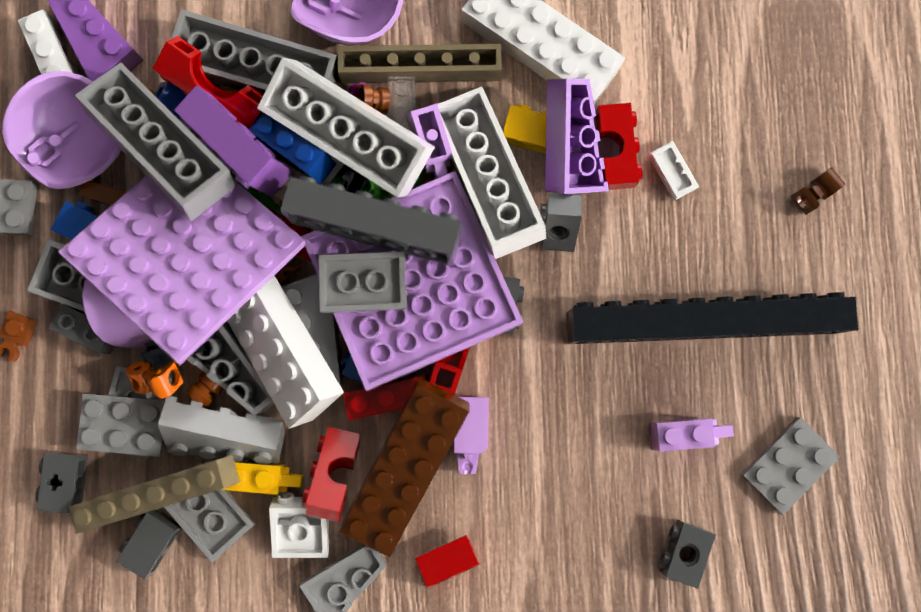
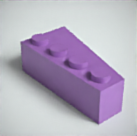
(93, 38)
(571, 139)
(232, 142)

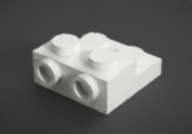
(295, 532)

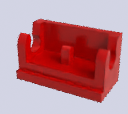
(447, 561)

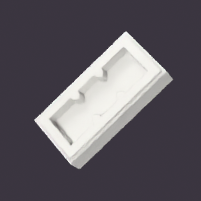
(673, 171)

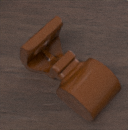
(822, 186)

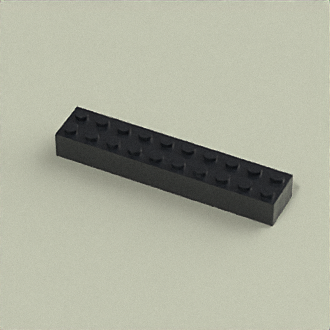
(712, 319)

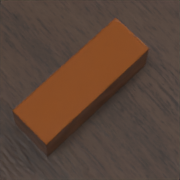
(100, 193)

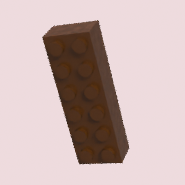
(404, 467)

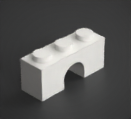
(46, 43)

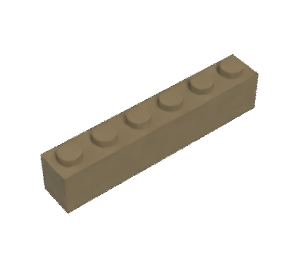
(424, 62)
(154, 494)

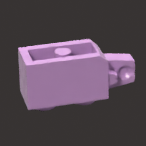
(429, 126)
(688, 434)
(472, 435)

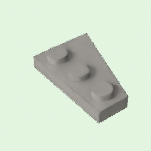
(343, 580)

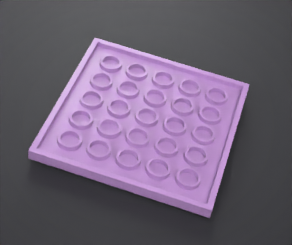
(179, 274)
(445, 303)

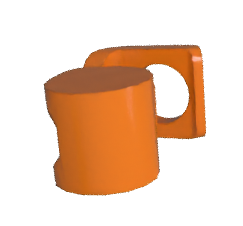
(157, 382)

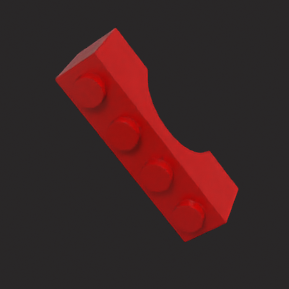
(181, 65)

